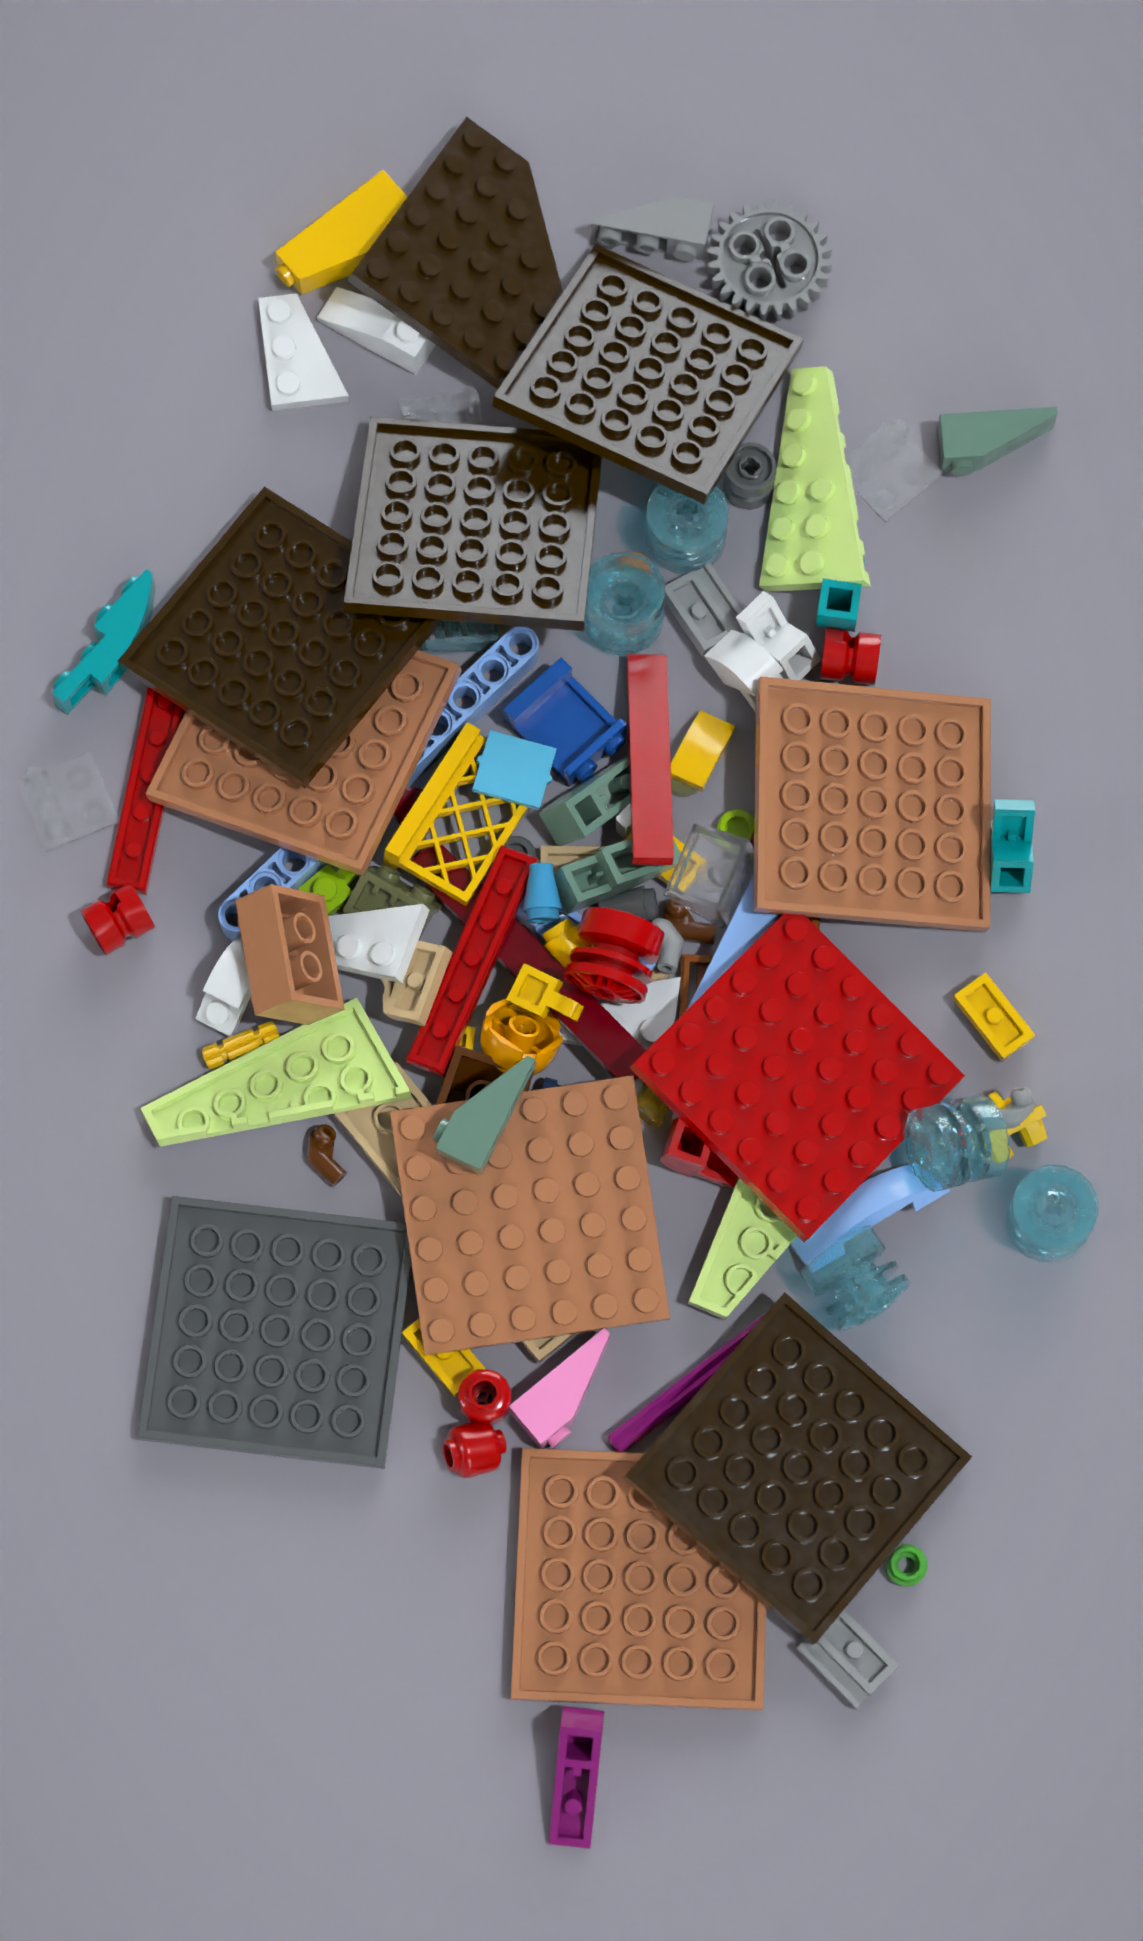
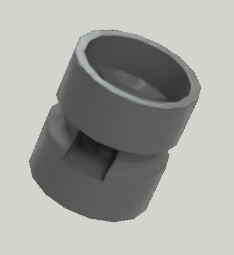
(750, 477)

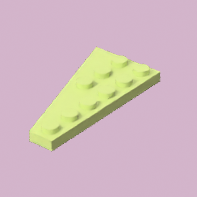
(813, 497)
(296, 1077)
(740, 1253)

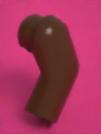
(686, 925)
(321, 1154)

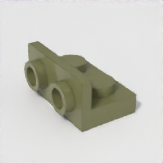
(383, 889)

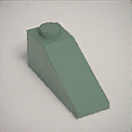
(980, 438)
(589, 804)
(480, 1121)

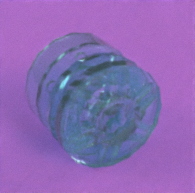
(681, 543)
(624, 584)
(957, 1142)
(1045, 1235)
(855, 1279)

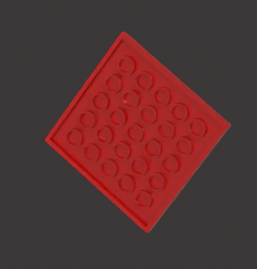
(796, 1072)

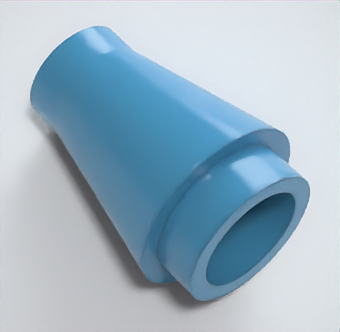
(542, 896)

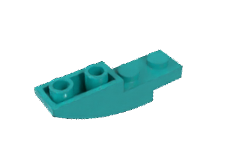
(116, 629)

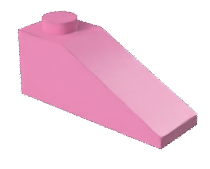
(554, 1401)

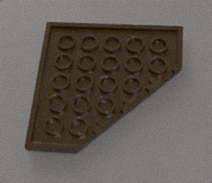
(468, 256)

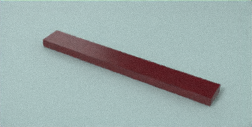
(596, 1028)

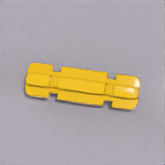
(239, 1044)

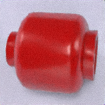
(491, 1385)
(473, 1449)

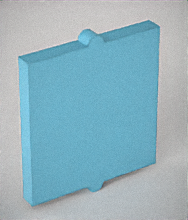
(514, 770)

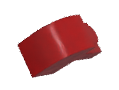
(691, 1156)

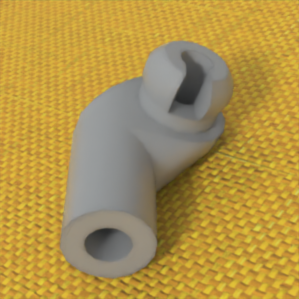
(671, 946)

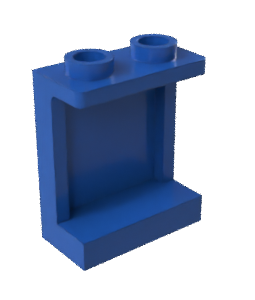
(568, 718)

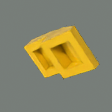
(701, 750)

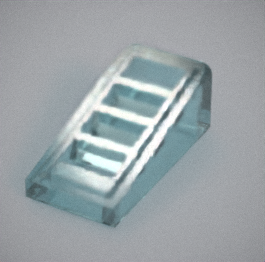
(484, 641)

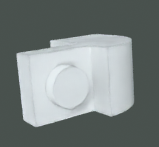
(785, 643)
(741, 663)
(226, 991)

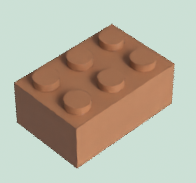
(289, 955)

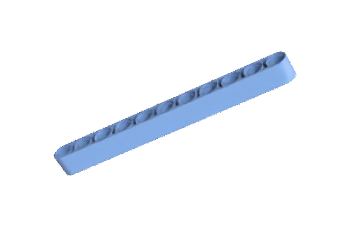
(469, 684)

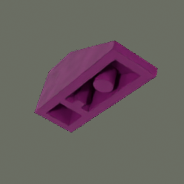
(576, 1777)

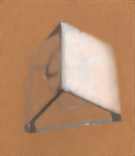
(712, 874)

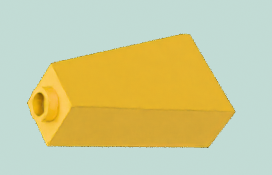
(340, 237)

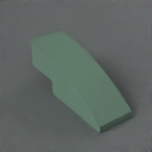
(604, 876)

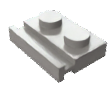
(703, 607)
(850, 1659)

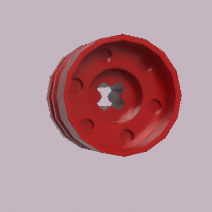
(614, 955)

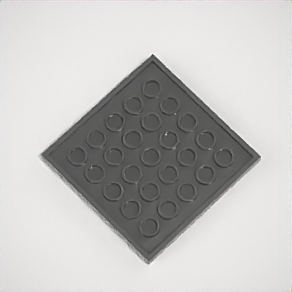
(277, 1332)

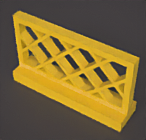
(431, 806)

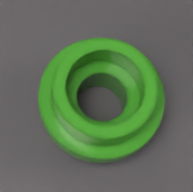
(906, 1552)

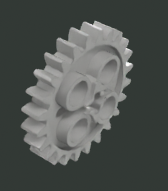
(801, 249)

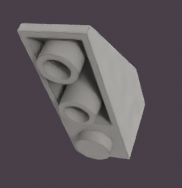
(665, 226)

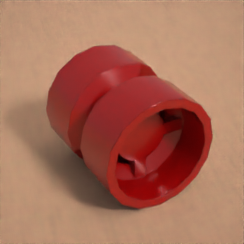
(850, 656)
(117, 919)

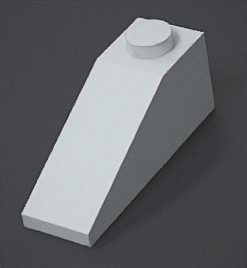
(376, 329)

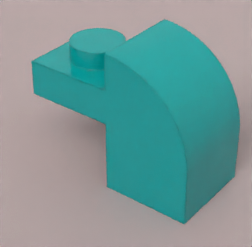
(838, 604)
(1012, 846)

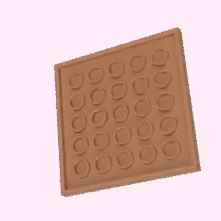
(348, 800)
(872, 804)
(549, 1232)
(623, 1599)

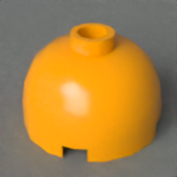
(515, 1033)

